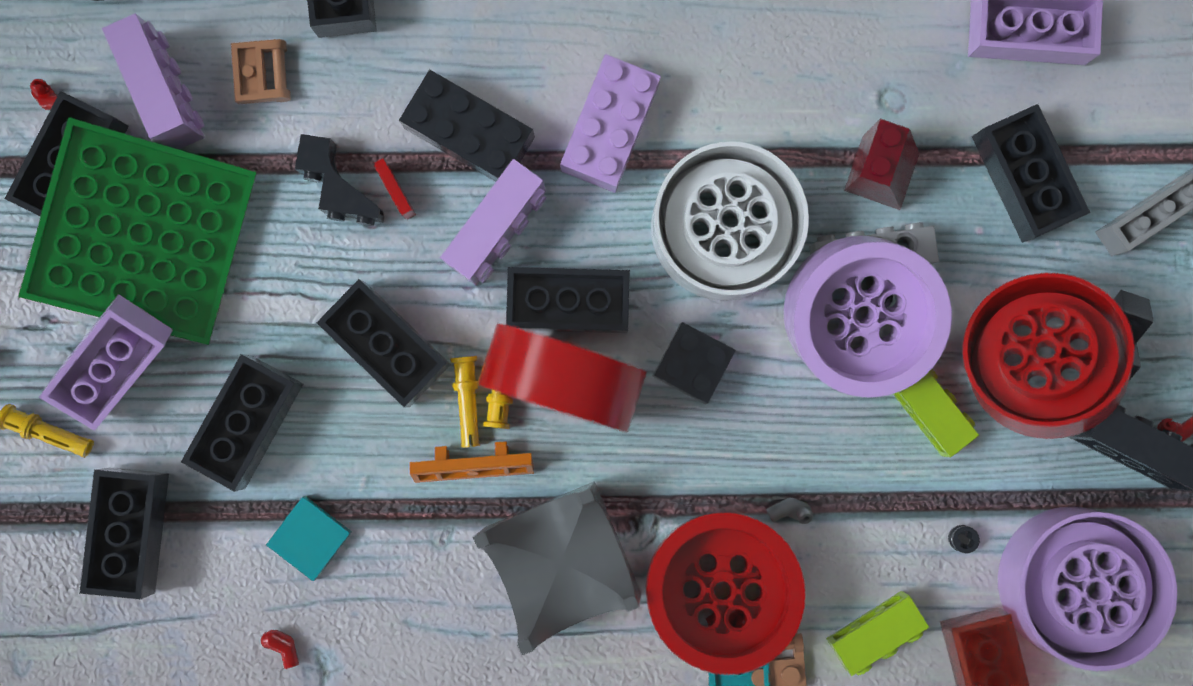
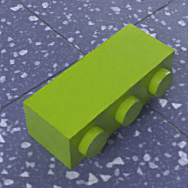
(937, 415)
(878, 633)

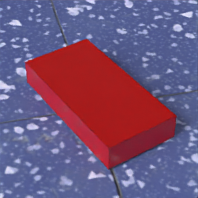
(394, 189)

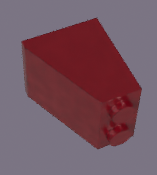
(884, 164)

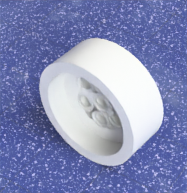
(692, 258)

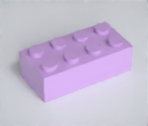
(1036, 30)
(154, 82)
(610, 123)
(495, 223)
(106, 363)

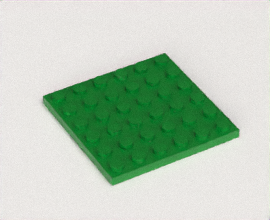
(137, 226)

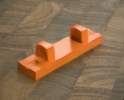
(476, 467)

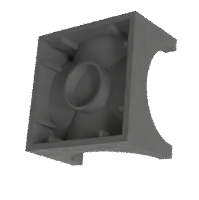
(560, 564)

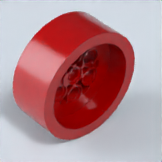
(562, 377)
(1061, 405)
(768, 619)

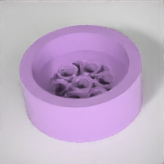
(917, 320)
(1036, 570)

